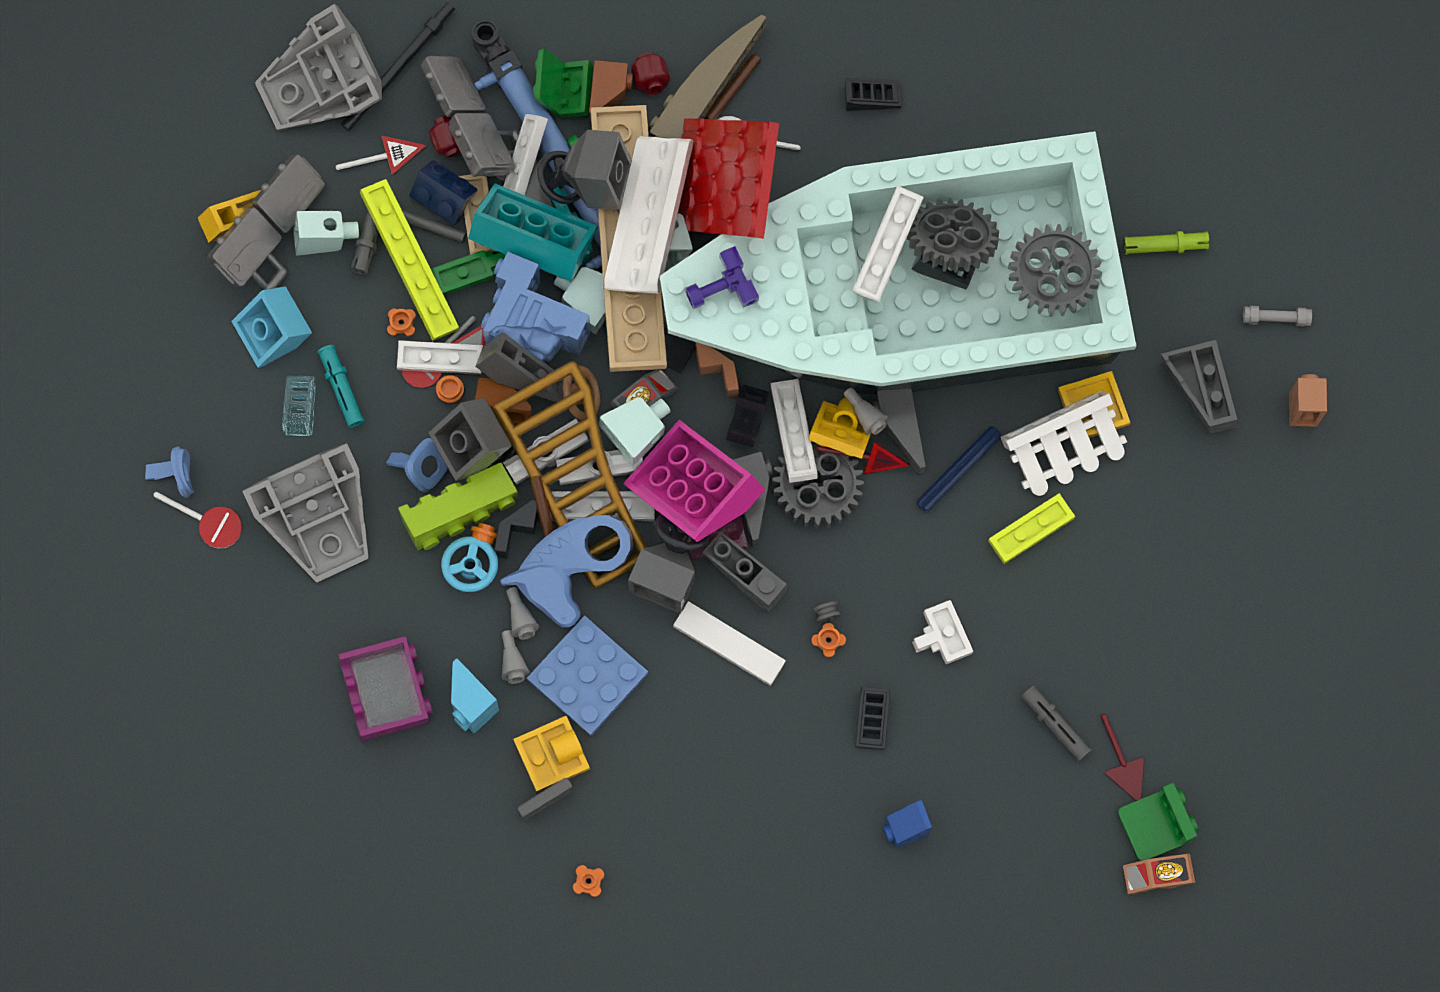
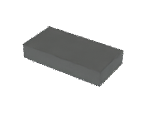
(545, 799)

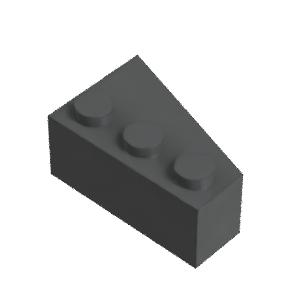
(1204, 384)

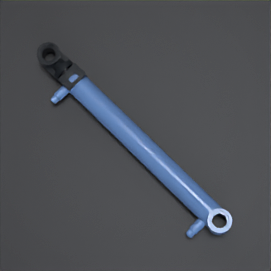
(508, 74)

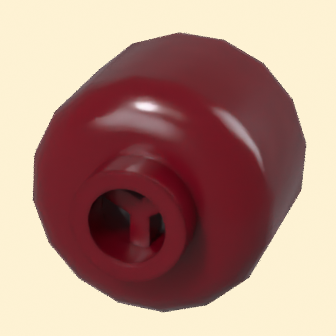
(650, 73)
(442, 138)

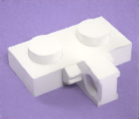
(944, 633)

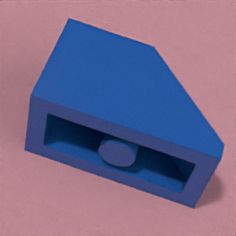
(907, 825)

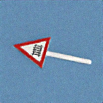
(397, 152)

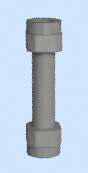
(1301, 317)

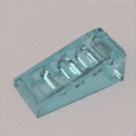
(299, 423)

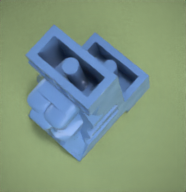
(530, 318)

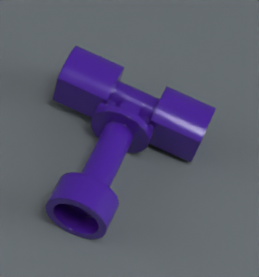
(732, 279)

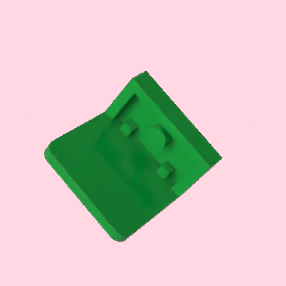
(563, 86)
(1158, 823)

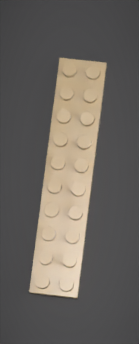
(632, 318)

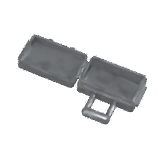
(471, 128)
(258, 228)

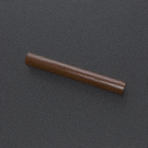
(733, 87)
(542, 505)

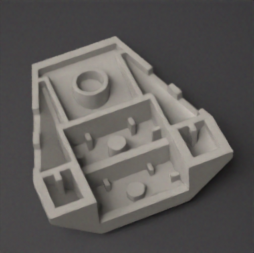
(320, 74)
(315, 511)

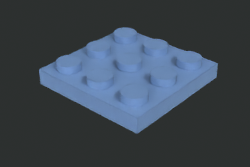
(587, 676)

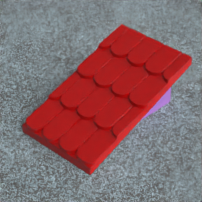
(728, 176)

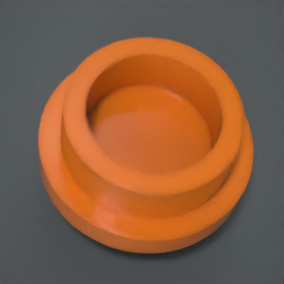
(450, 389)
(484, 533)

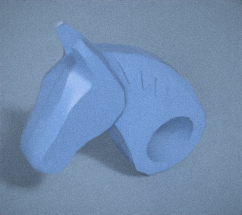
(549, 566)

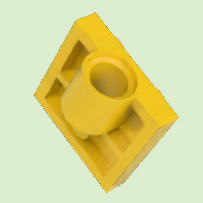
(838, 430)
(551, 754)

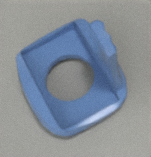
(413, 462)
(178, 466)

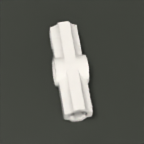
(618, 464)
(518, 470)

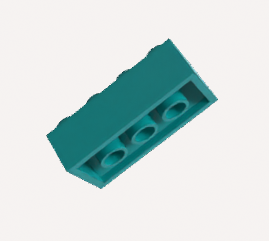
(532, 231)

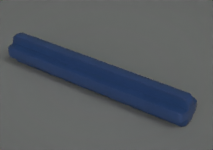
(958, 469)

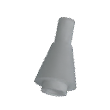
(869, 416)
(522, 621)
(513, 666)

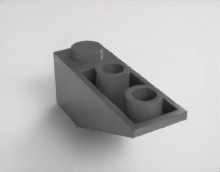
(746, 572)

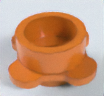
(401, 314)
(828, 632)
(592, 888)

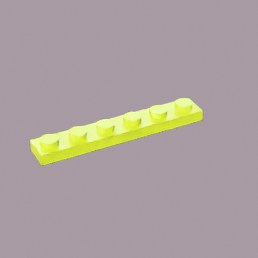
(409, 259)

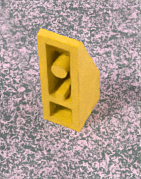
(219, 218)

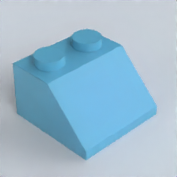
(271, 326)
(470, 699)

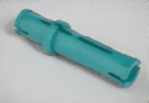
(337, 376)

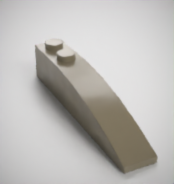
(706, 82)

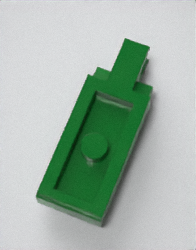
(466, 271)

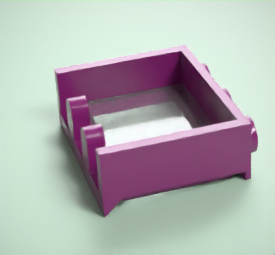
(385, 688)

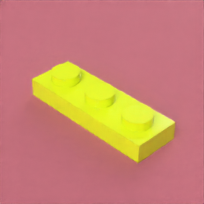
(1031, 528)

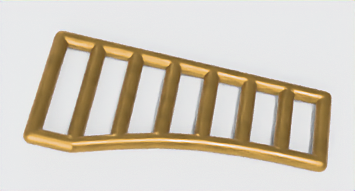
(596, 452)

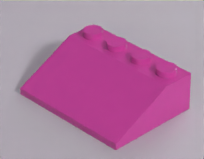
(693, 483)

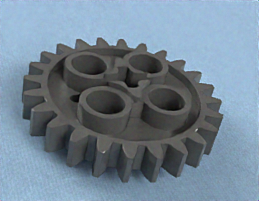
(953, 235)
(1078, 261)
(824, 506)

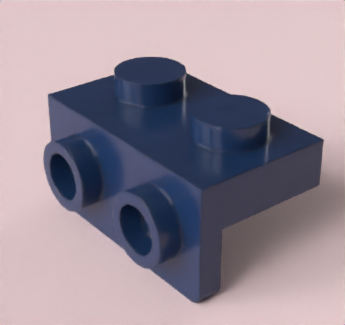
(442, 191)

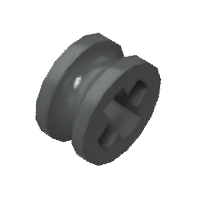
(827, 612)

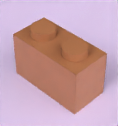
(1308, 401)

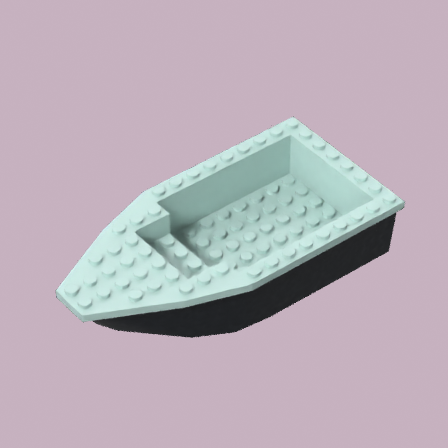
(921, 328)

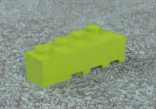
(458, 507)

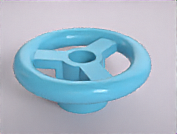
(449, 570)

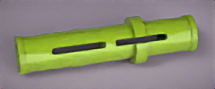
(1162, 243)

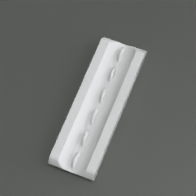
(648, 214)

